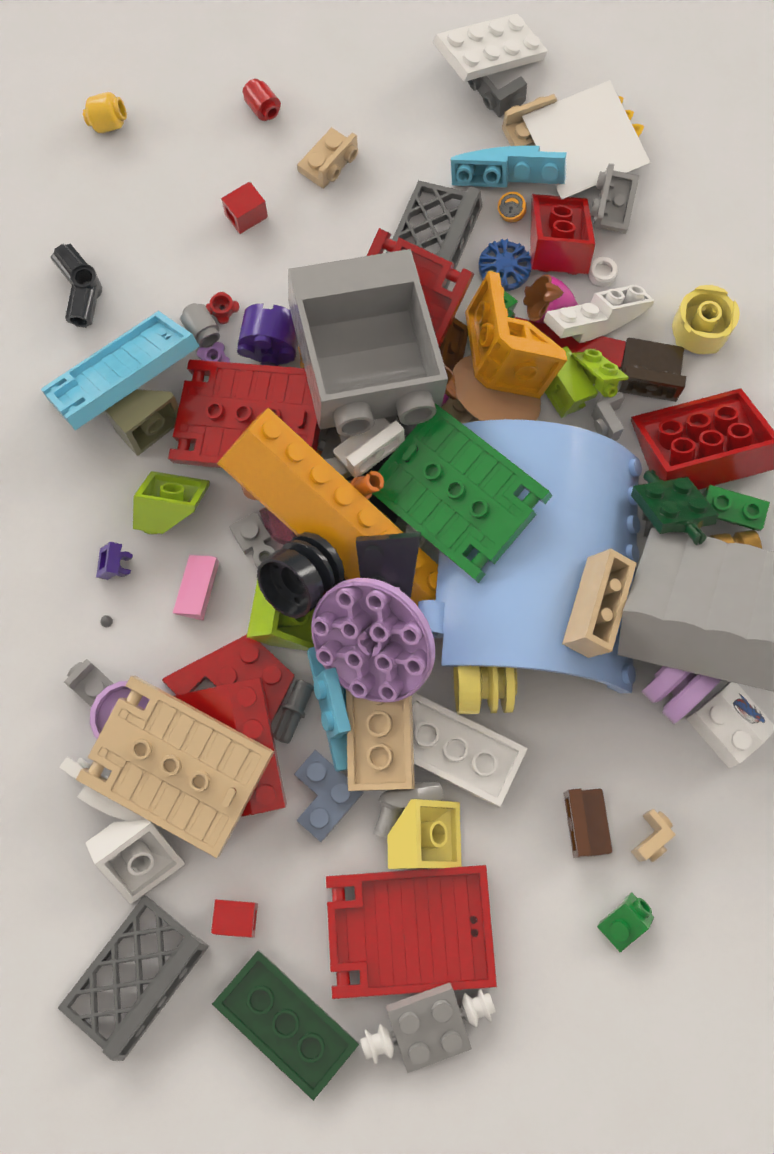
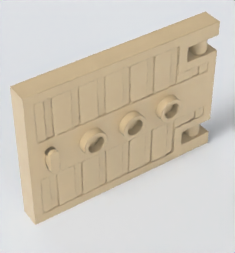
(176, 766)

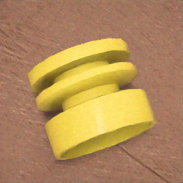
(483, 682)

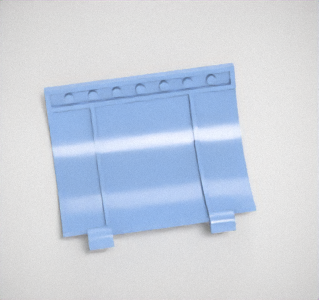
(528, 595)

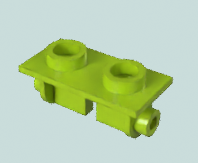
(600, 371)

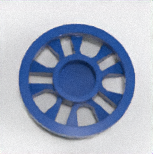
(506, 263)

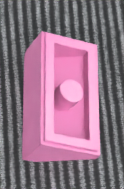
(196, 586)

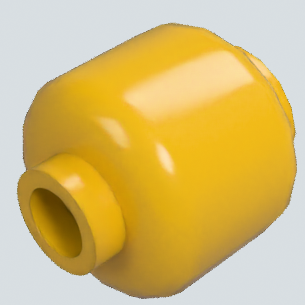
(104, 112)

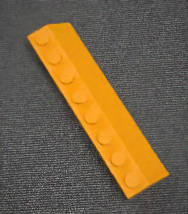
(313, 496)

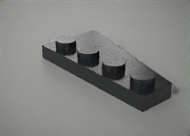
(389, 558)

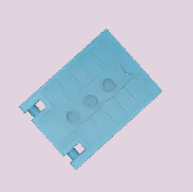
(119, 369)

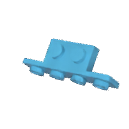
(333, 709)

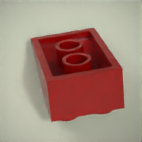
(561, 234)

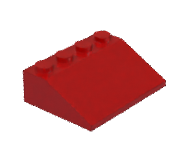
(707, 440)
(245, 709)

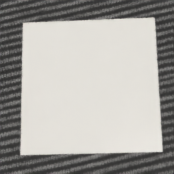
(592, 132)

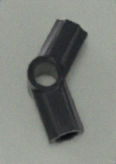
(82, 296)

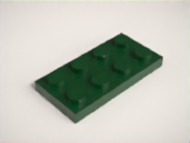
(286, 1024)

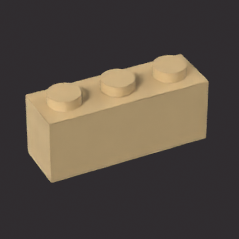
(599, 603)

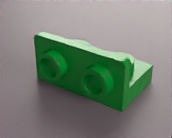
(737, 507)

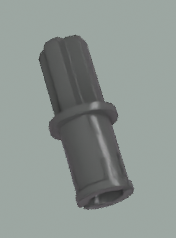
(293, 711)

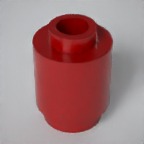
(261, 99)

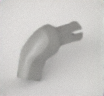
(395, 801)

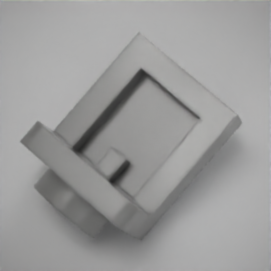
(605, 418)

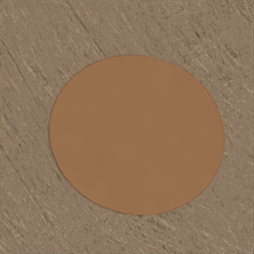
(490, 403)

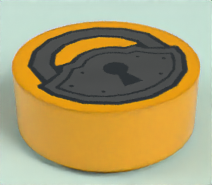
(512, 207)

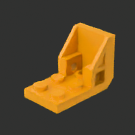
(509, 351)

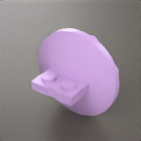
(373, 639)

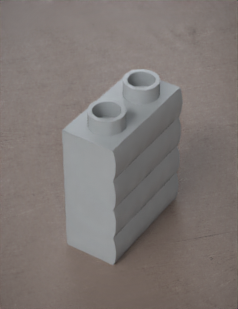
(366, 341)
(702, 609)

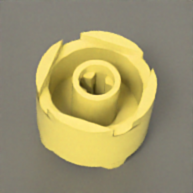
(705, 320)

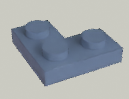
(332, 794)

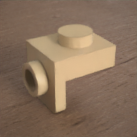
(654, 844)

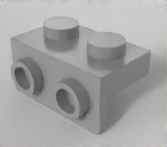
(615, 200)

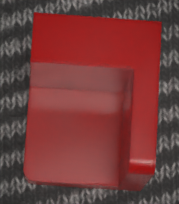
(244, 207)
(234, 918)

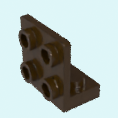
(652, 370)

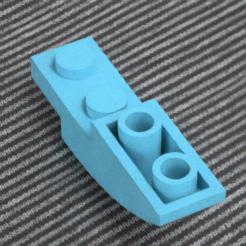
(508, 164)

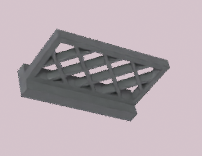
(460, 226)
(152, 999)

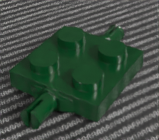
(674, 506)

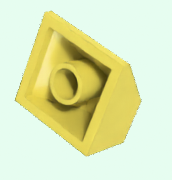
(426, 836)

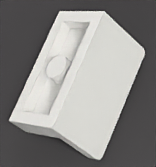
(367, 449)

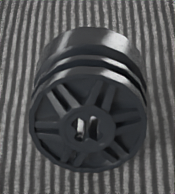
(300, 574)

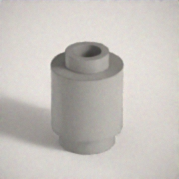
(201, 324)

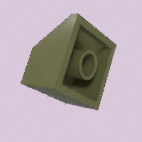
(143, 417)

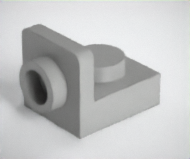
(87, 681)

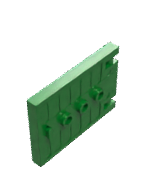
(459, 492)

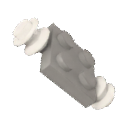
(428, 1027)

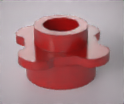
(219, 300)

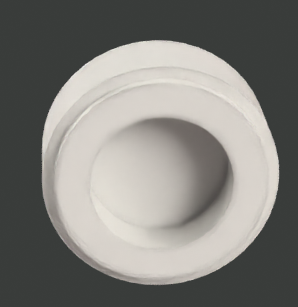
(603, 271)

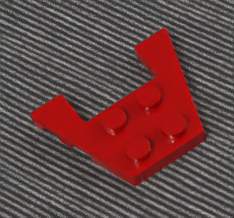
(235, 663)

